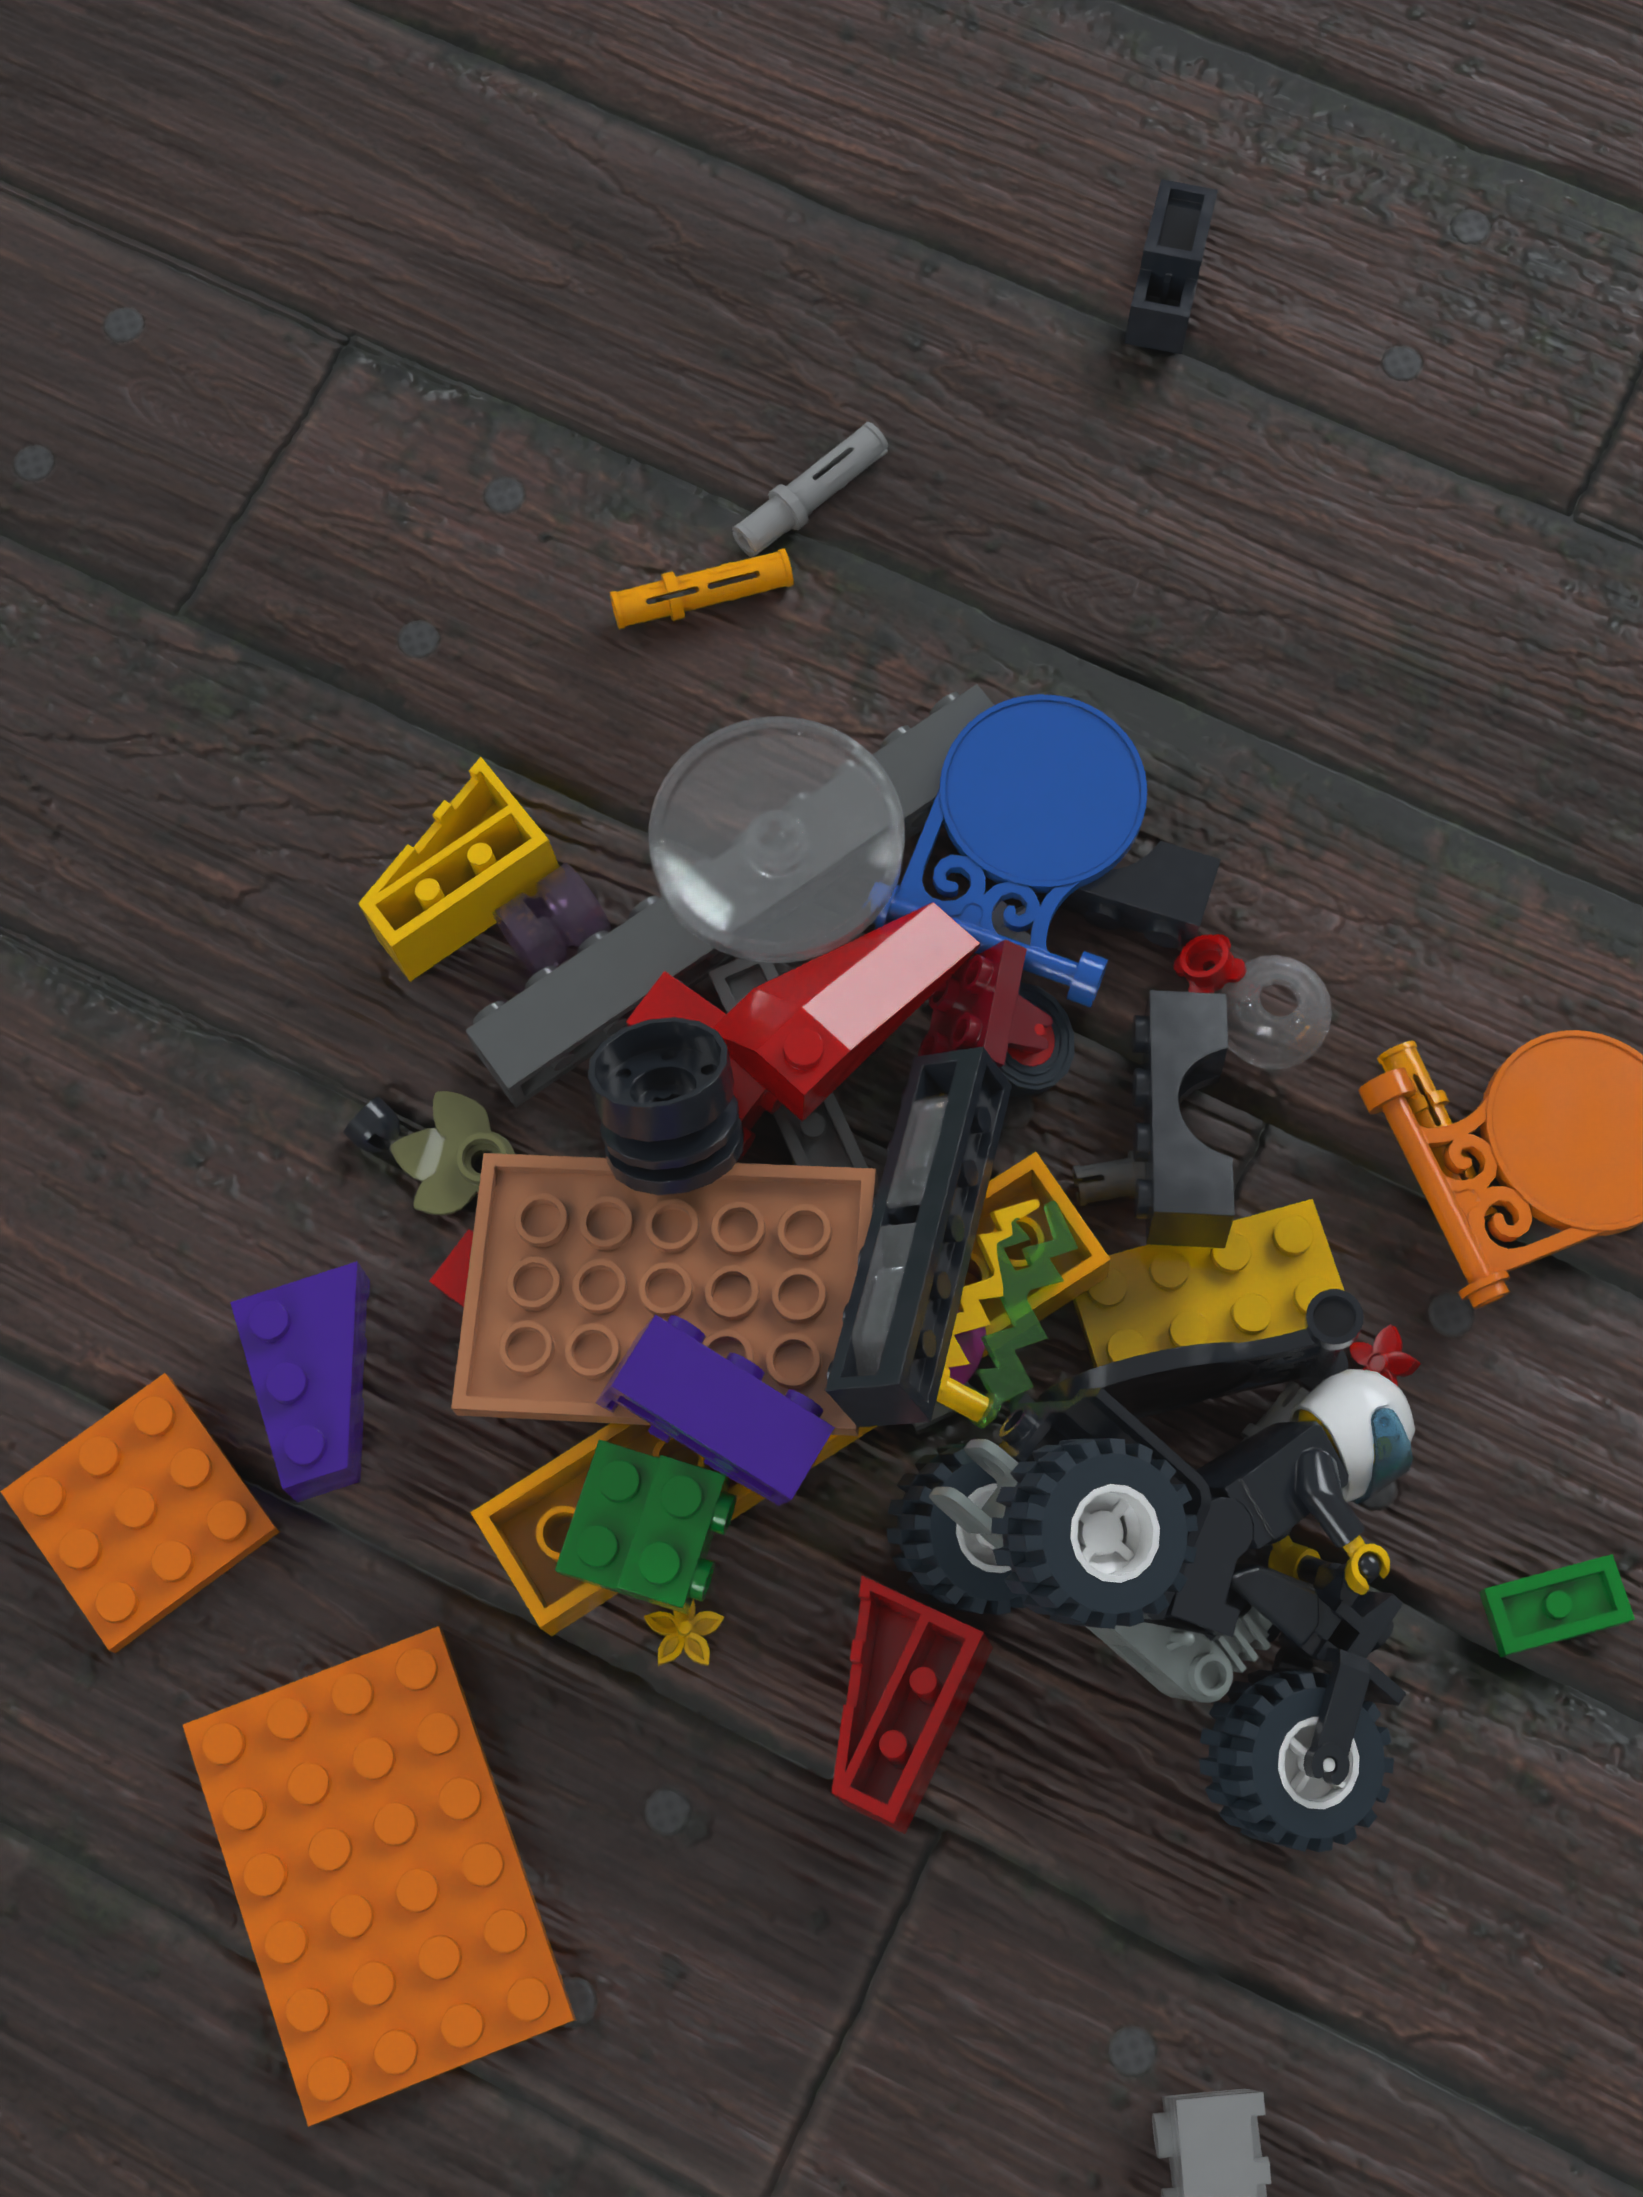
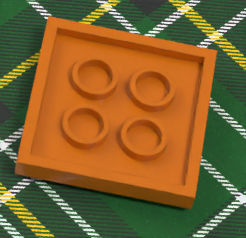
(139, 1512)

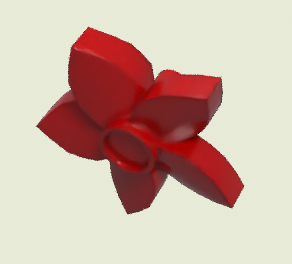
(1385, 1355)

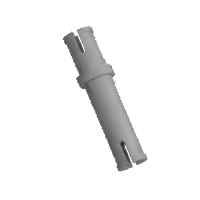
(792, 504)

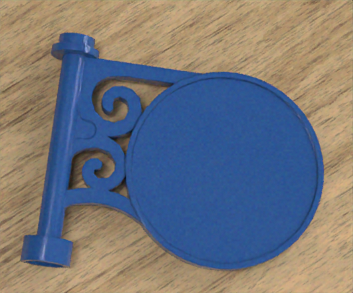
(1040, 804)

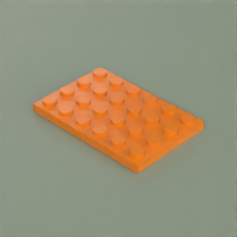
(377, 1875)

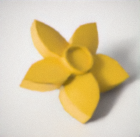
(684, 1633)

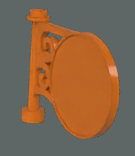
(1556, 1135)

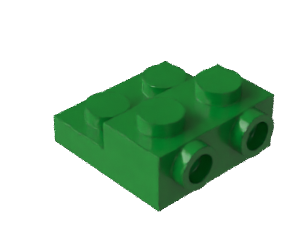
(647, 1527)

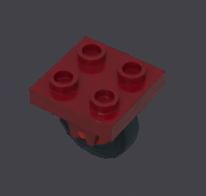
(1012, 1020)

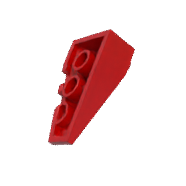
(833, 1012)

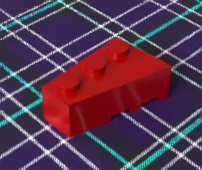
(902, 1702)

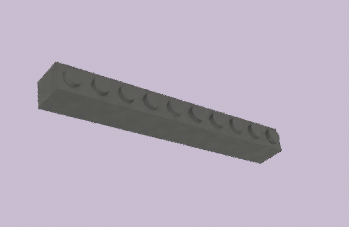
(593, 994)

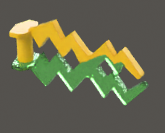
(1012, 1289)

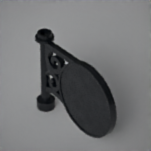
(1207, 1371)

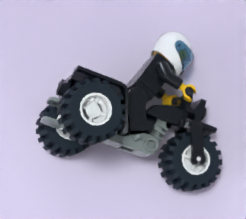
(1124, 1537)

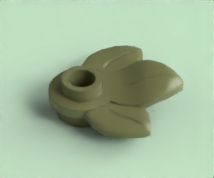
(447, 1154)

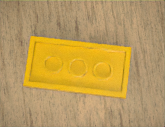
(1211, 1295)

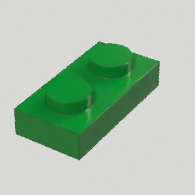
(1556, 1605)

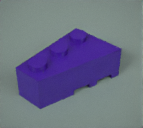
(307, 1374)
(718, 1408)

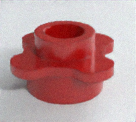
(1206, 952)

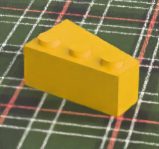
(457, 874)

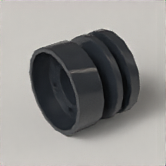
(666, 1105)

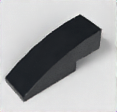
(1170, 266)

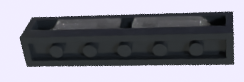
(919, 1240)

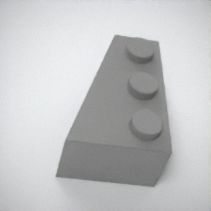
(1213, 2144)

